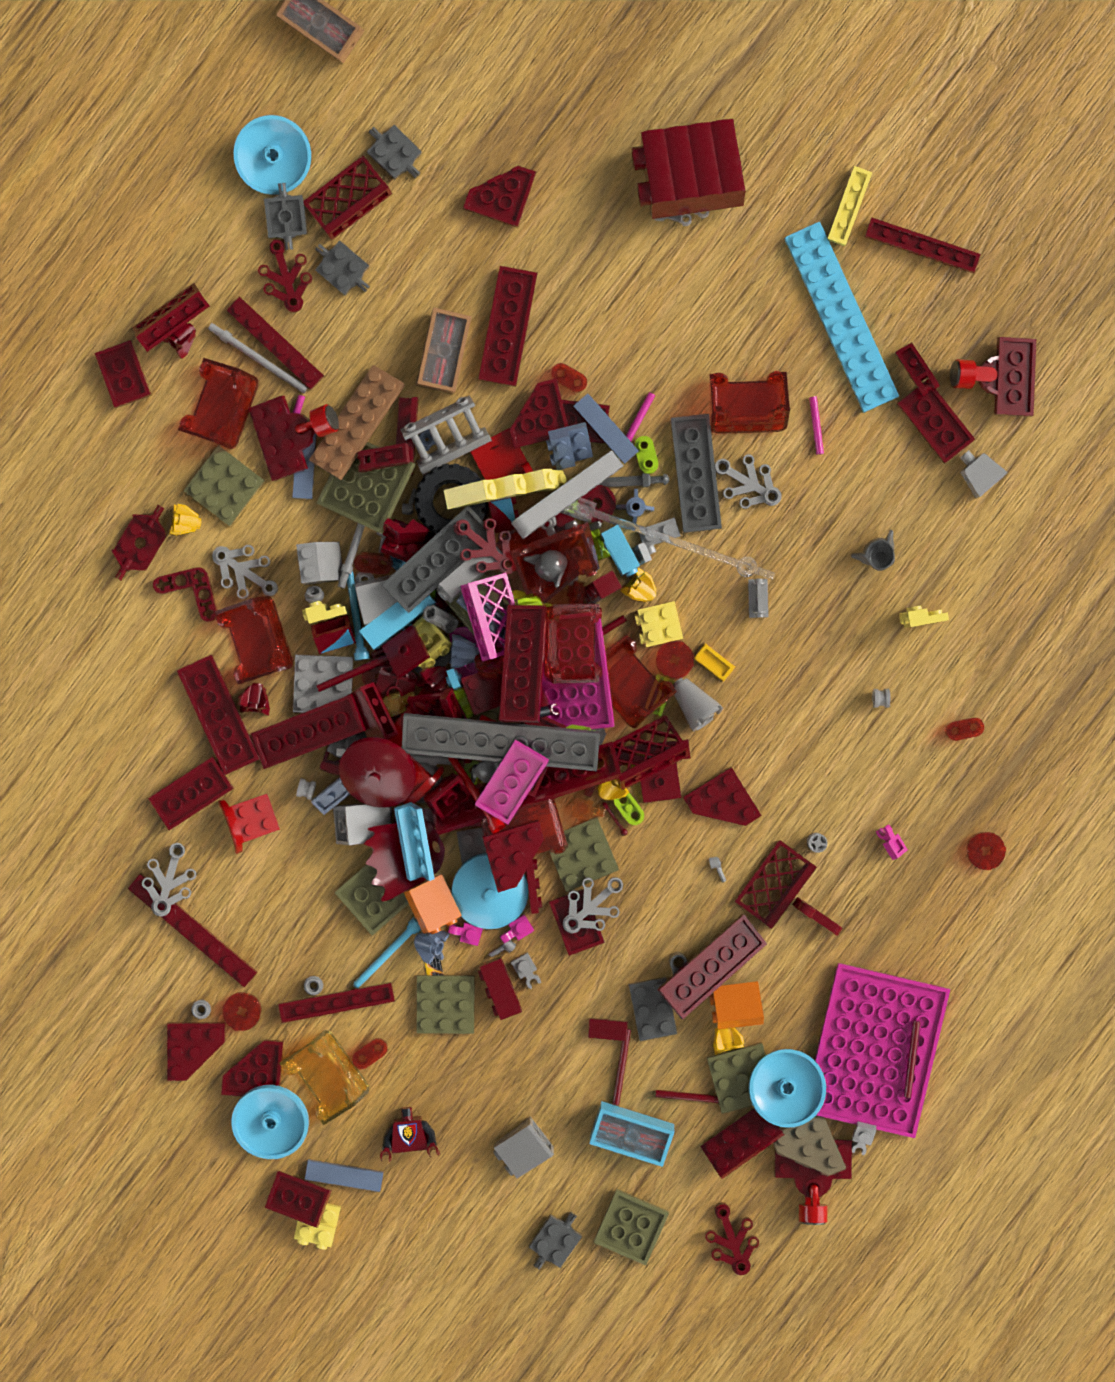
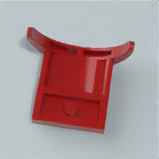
(423, 783)
(249, 819)

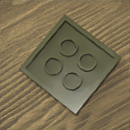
(224, 485)
(586, 855)
(365, 900)
(445, 1004)
(732, 1074)
(631, 1227)

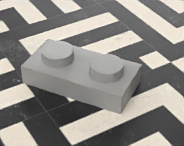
(666, 527)

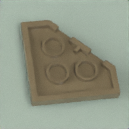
(811, 1147)

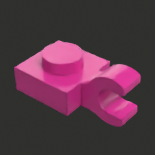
(893, 844)
(520, 928)
(468, 933)

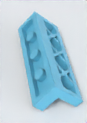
(414, 842)

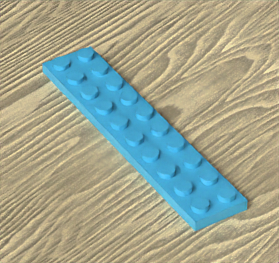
(841, 317)

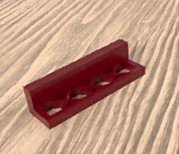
(406, 414)

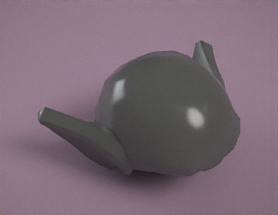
(878, 553)
(549, 565)
(483, 771)

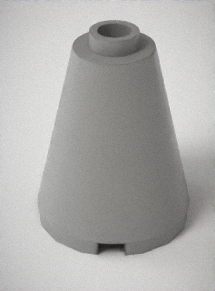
(695, 704)

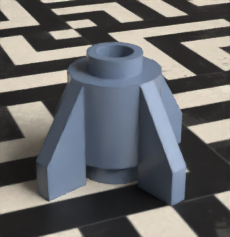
(635, 513)
(462, 651)
(430, 945)

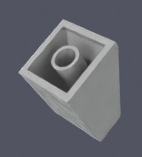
(319, 562)
(373, 598)
(354, 820)
(523, 1148)

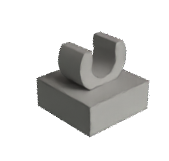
(643, 553)

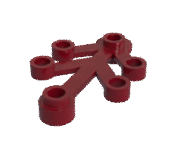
(287, 279)
(488, 548)
(733, 1243)

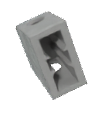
(981, 473)

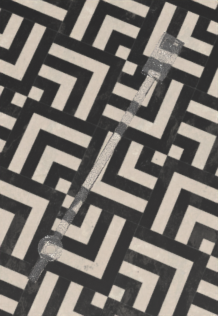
(585, 510)

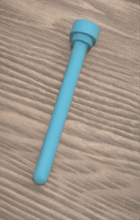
(361, 652)
(412, 928)

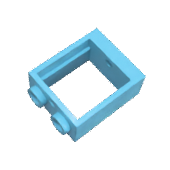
(620, 551)

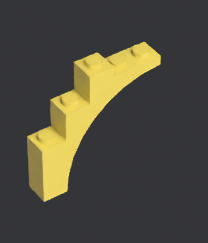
(504, 487)

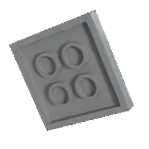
(313, 670)

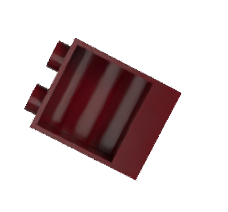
(690, 169)

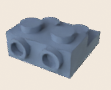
(569, 445)

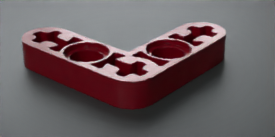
(190, 582)
(813, 913)

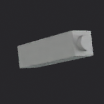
(450, 587)

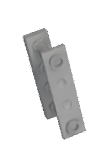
(449, 452)

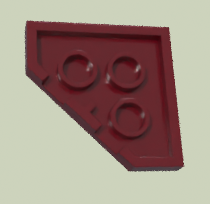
(502, 196)
(539, 415)
(723, 800)
(512, 852)
(191, 1046)
(255, 1069)

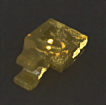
(396, 704)

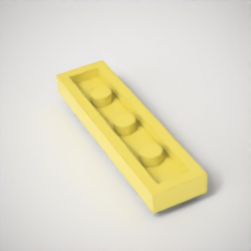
(849, 206)

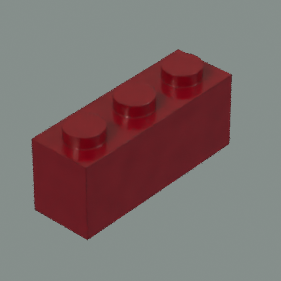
(602, 588)
(374, 712)
(499, 988)

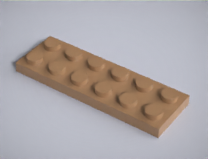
(357, 422)

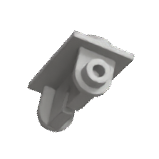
(758, 598)

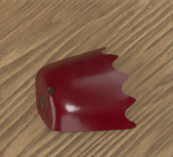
(389, 861)

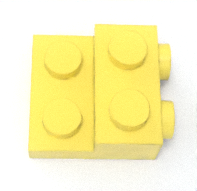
(320, 612)
(917, 616)
(658, 624)
(434, 641)
(324, 1234)

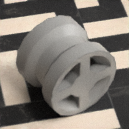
(881, 698)
(306, 789)
(819, 844)

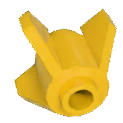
(184, 520)
(640, 587)
(611, 790)
(727, 1040)

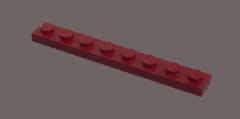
(198, 935)

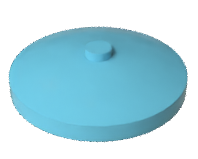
(271, 153)
(478, 897)
(787, 1088)
(270, 1122)

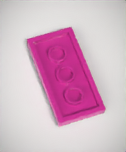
(511, 782)

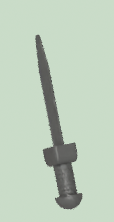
(645, 480)

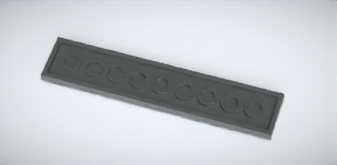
(493, 739)

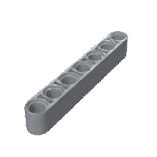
(567, 494)

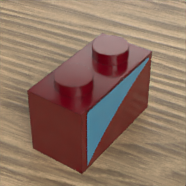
(503, 513)
(333, 634)

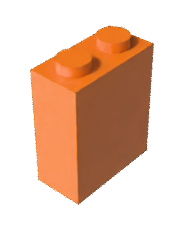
(433, 905)
(737, 1005)

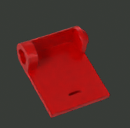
(501, 460)

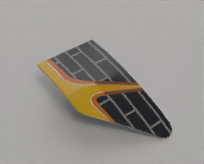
(434, 967)

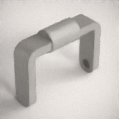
(594, 526)

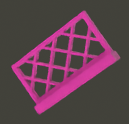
(478, 616)

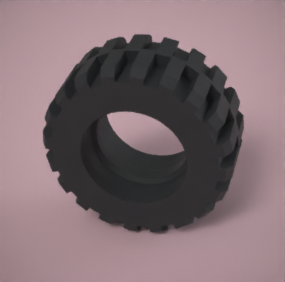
(431, 483)

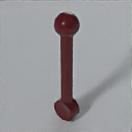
(624, 832)

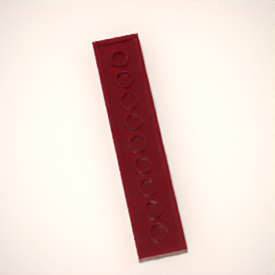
(555, 784)

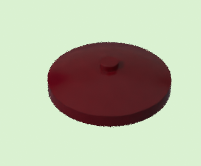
(377, 772)

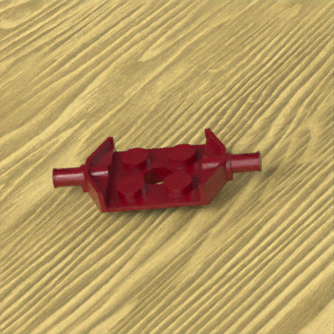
(127, 552)
(387, 680)

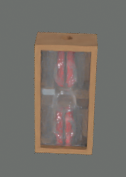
(322, 25)
(443, 351)

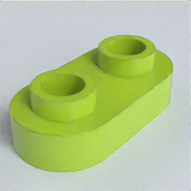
(646, 455)
(629, 807)

